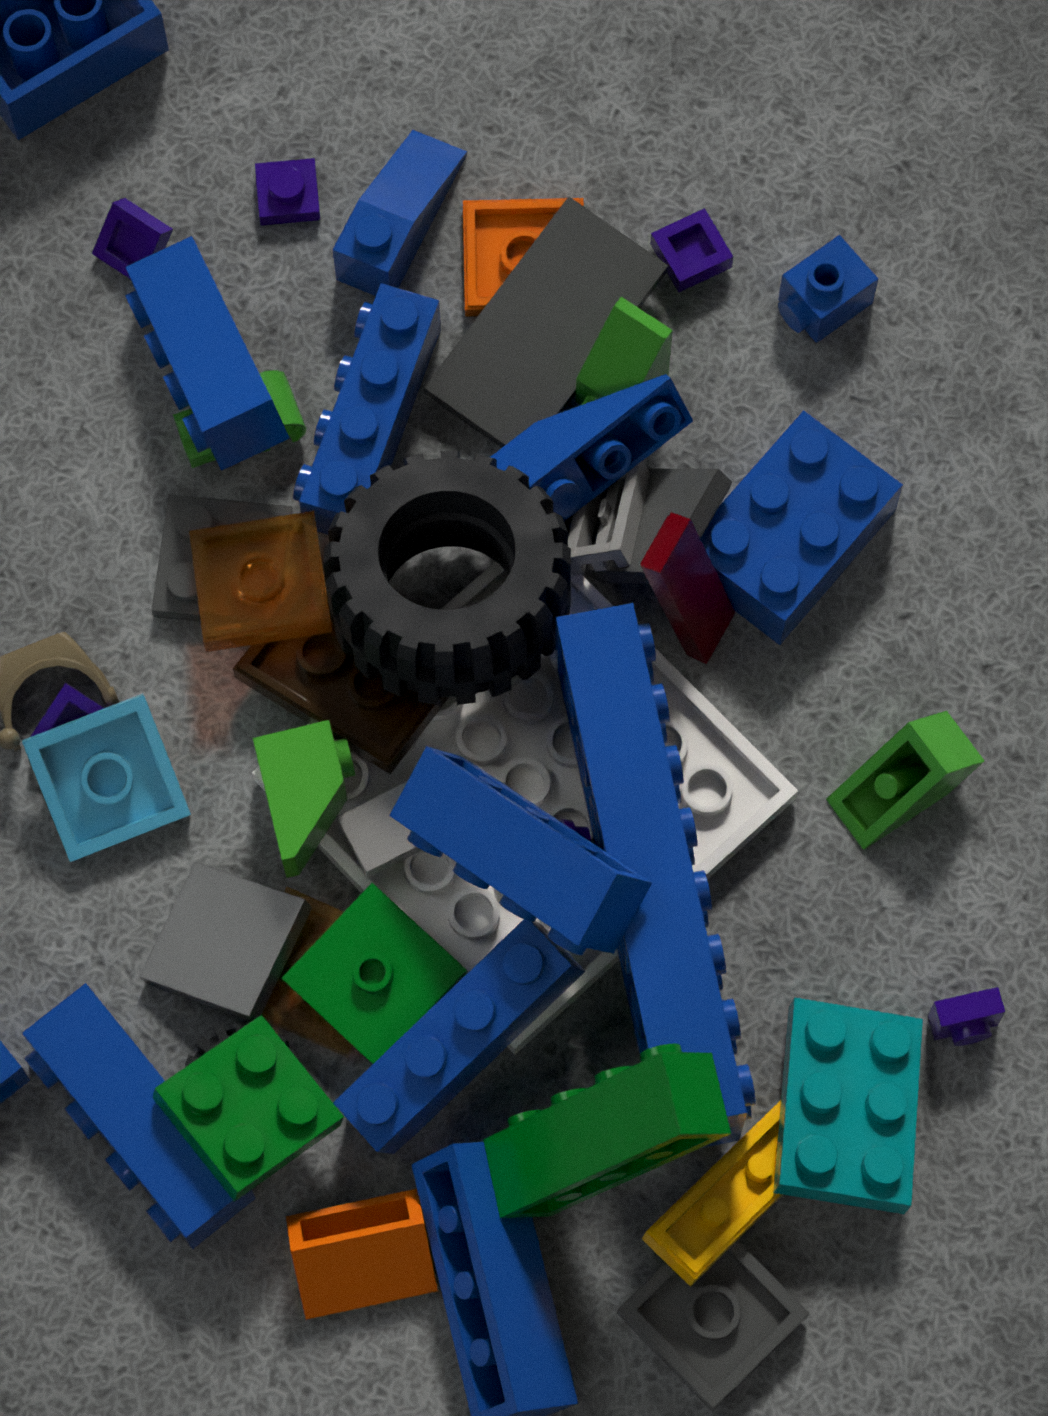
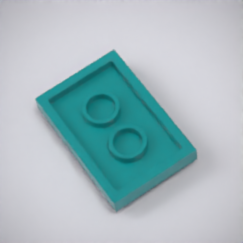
(849, 1106)

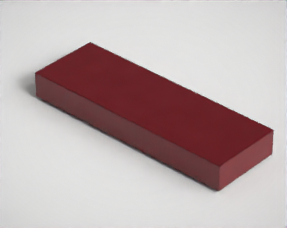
(688, 587)

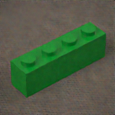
(606, 1132)

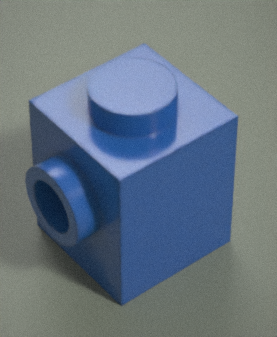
(826, 290)

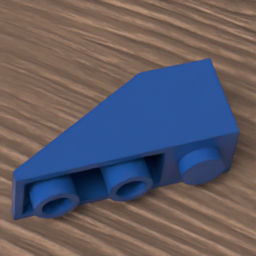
(596, 443)

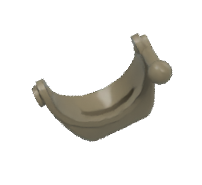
(45, 653)

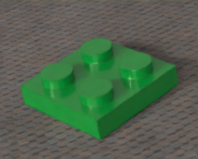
(247, 1107)

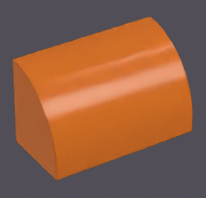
(361, 1254)

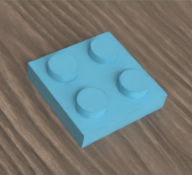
(106, 777)

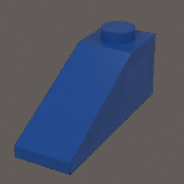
(396, 213)

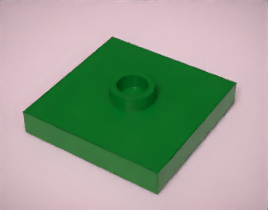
(374, 974)

